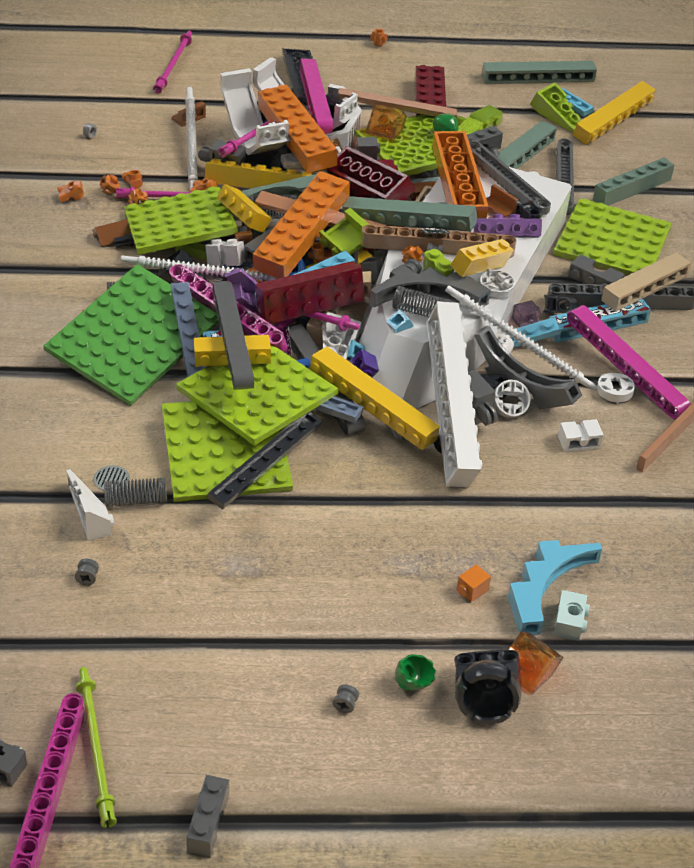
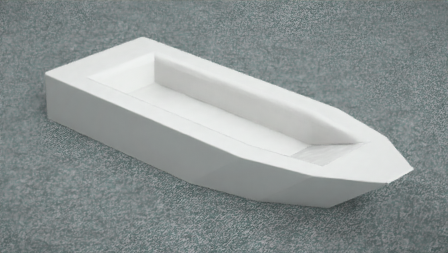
(405, 355)

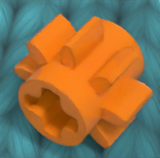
(378, 37)
(109, 184)
(137, 196)
(412, 253)

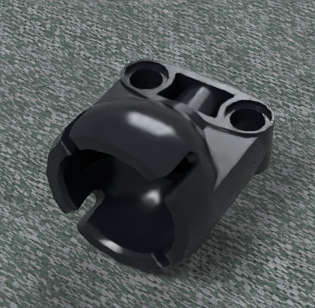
(488, 685)

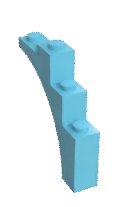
(540, 574)

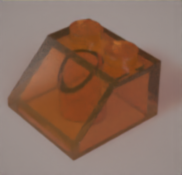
(386, 122)
(536, 660)

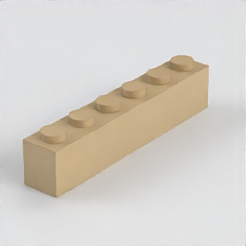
(646, 281)

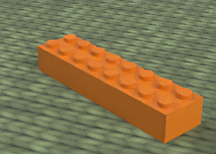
(307, 139)
(458, 171)
(301, 225)

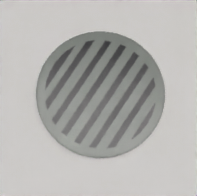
(110, 473)

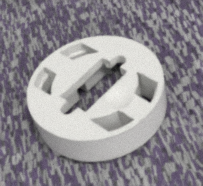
(504, 279)
(606, 389)
(522, 393)

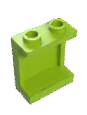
(345, 234)

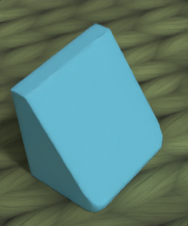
(399, 322)
(354, 348)

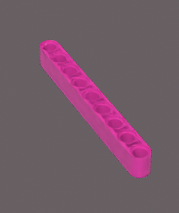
(316, 95)
(250, 322)
(628, 361)
(49, 777)

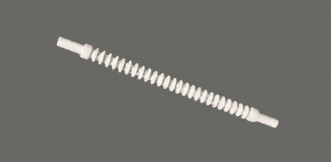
(191, 137)
(142, 261)
(465, 300)

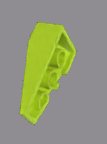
(553, 105)

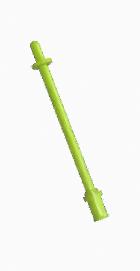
(105, 801)

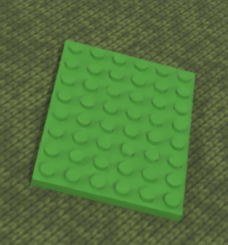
(127, 335)

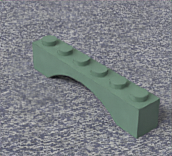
(288, 187)

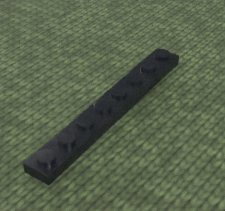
(263, 460)

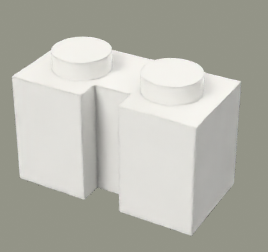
(225, 252)
(581, 436)

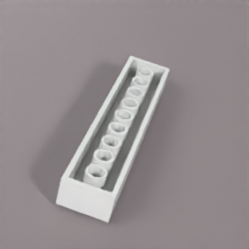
(453, 395)

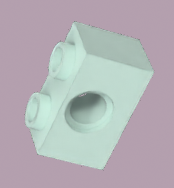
(571, 615)

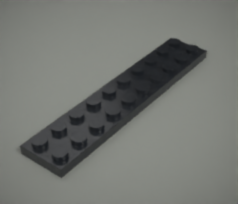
(292, 60)

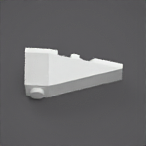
(336, 339)
(91, 510)

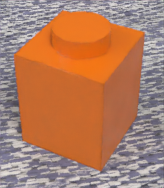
(473, 583)

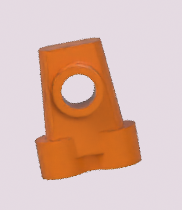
(133, 178)
(203, 184)
(72, 189)
(319, 253)

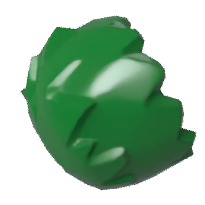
(445, 122)
(414, 672)

